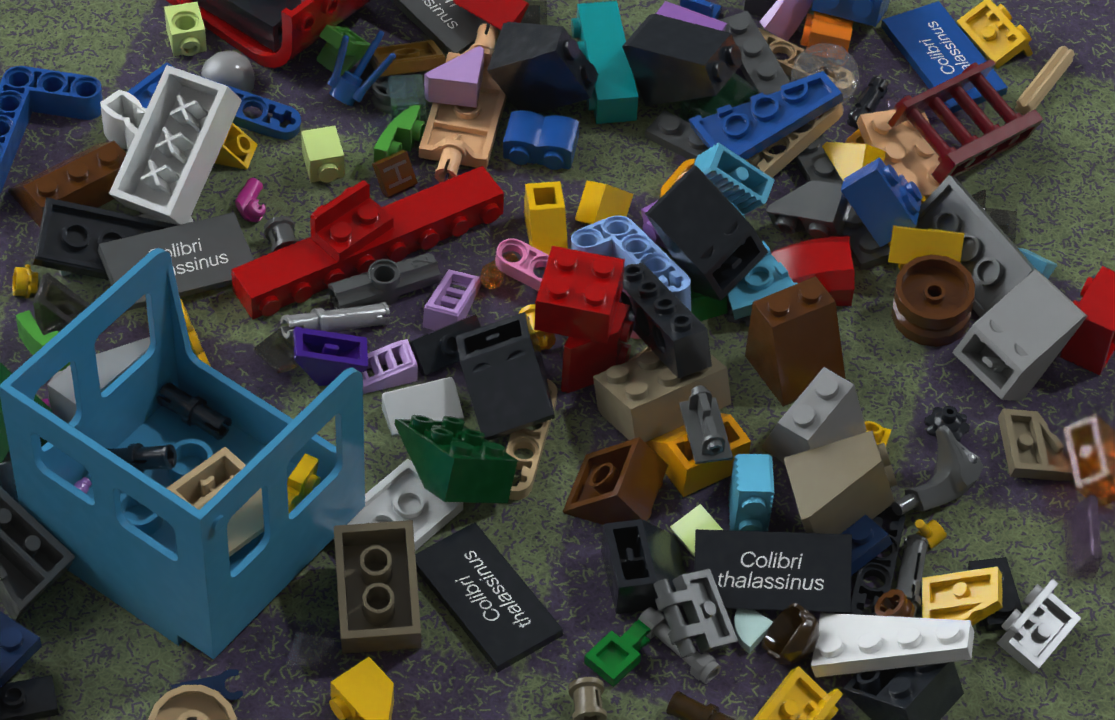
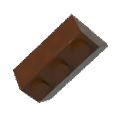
(78, 180)

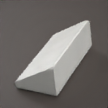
(427, 399)

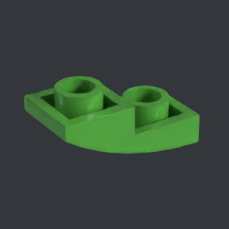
(400, 133)

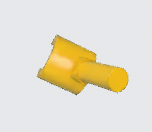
(931, 531)

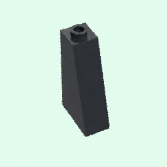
(253, 17)

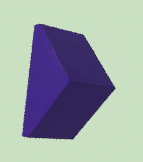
(328, 354)

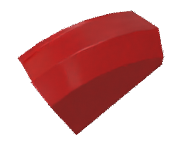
(826, 259)

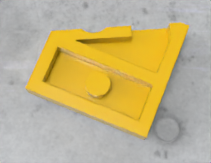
(962, 595)

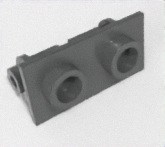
(705, 427)

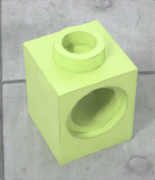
(185, 29)

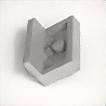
(1039, 628)

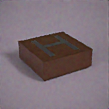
(394, 173)

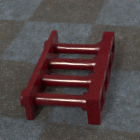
(973, 149)

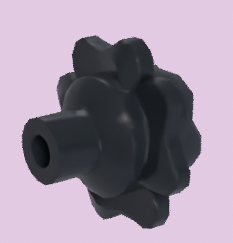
(949, 417)

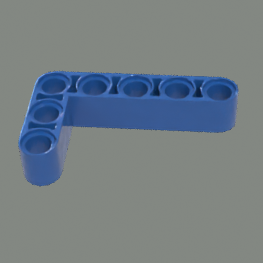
(41, 91)

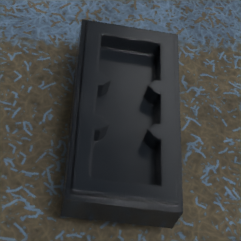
(440, 347)
(28, 699)

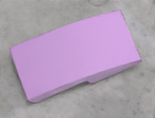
(785, 17)

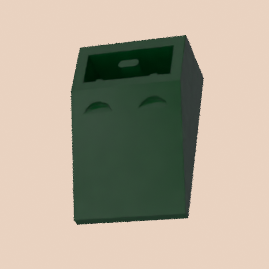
(457, 460)

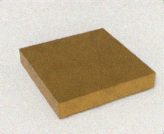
(409, 57)

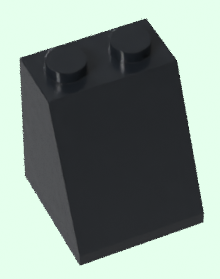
(680, 59)
(540, 67)

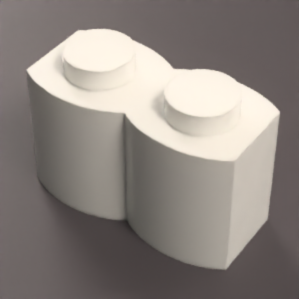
(121, 117)

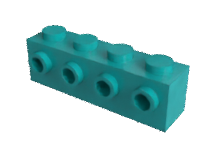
(601, 41)

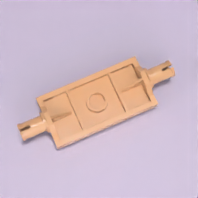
(463, 133)

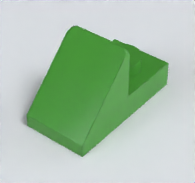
(355, 50)

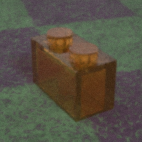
(1092, 457)

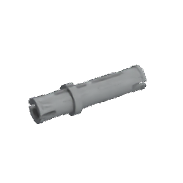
(337, 319)

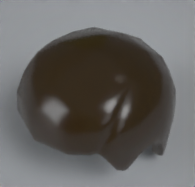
(792, 635)

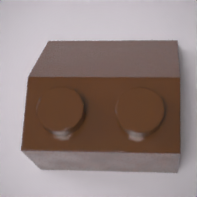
(617, 483)

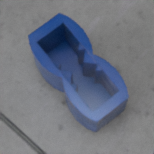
(541, 139)

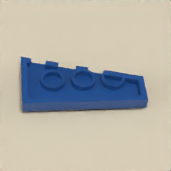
(768, 117)

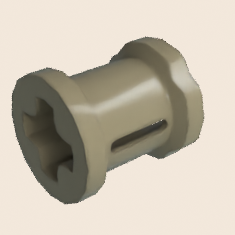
(587, 698)

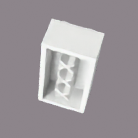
(175, 146)

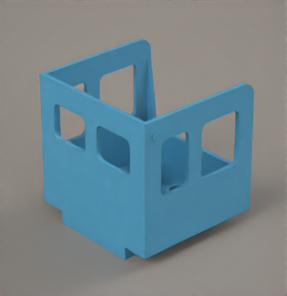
(133, 532)

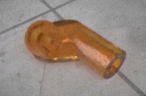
(491, 276)

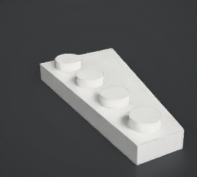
(887, 642)

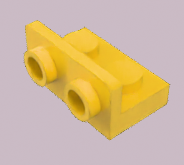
(994, 32)

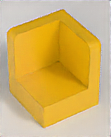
(601, 202)

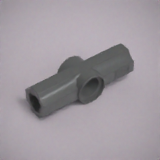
(385, 282)

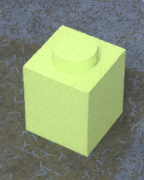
(323, 154)

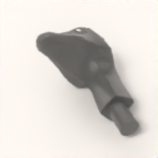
(954, 475)

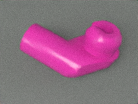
(248, 203)

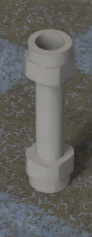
(702, 665)

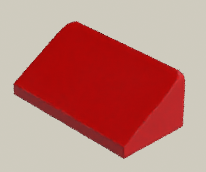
(495, 11)

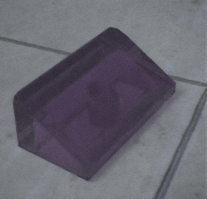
(1083, 539)

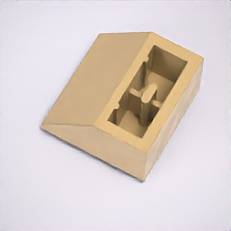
(207, 480)

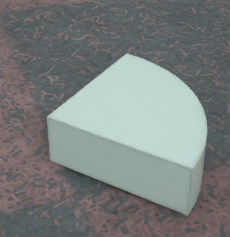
(750, 628)

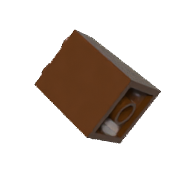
(794, 338)

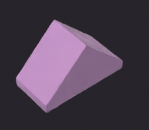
(456, 80)

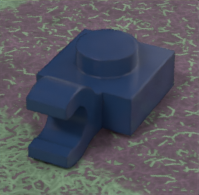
(216, 683)

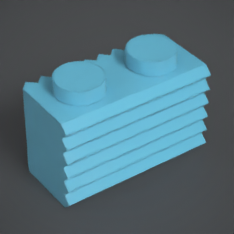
(735, 178)
(751, 492)

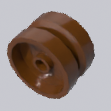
(933, 300)

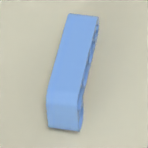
(625, 240)

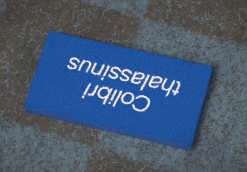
(937, 48)

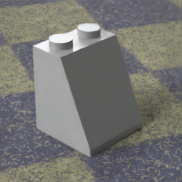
(820, 416)

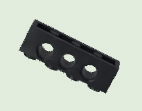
(665, 322)

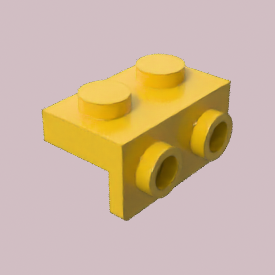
(800, 699)

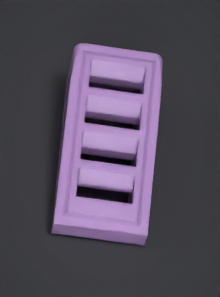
(437, 316)
(396, 374)

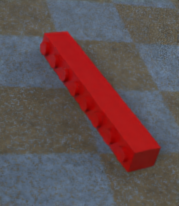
(419, 223)

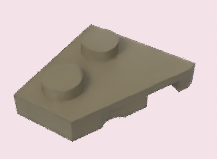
(1031, 447)

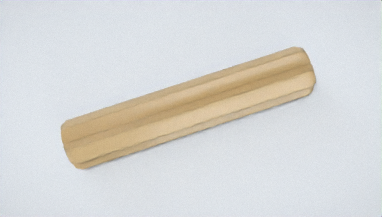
(1045, 80)

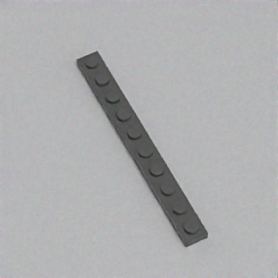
(767, 76)

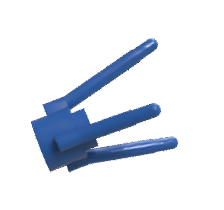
(348, 86)

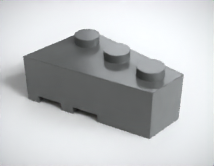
(28, 558)

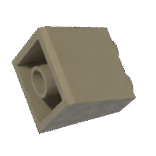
(841, 483)

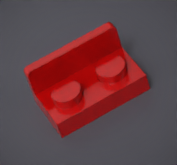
(349, 222)

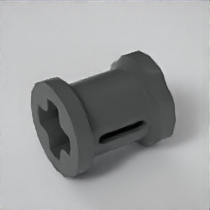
(283, 234)

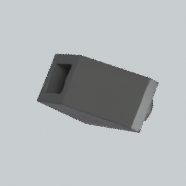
(811, 209)

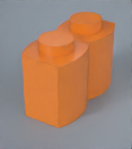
(826, 29)

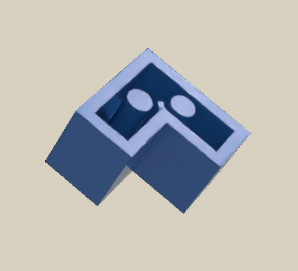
(882, 199)

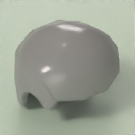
(230, 69)

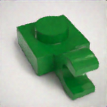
(616, 655)

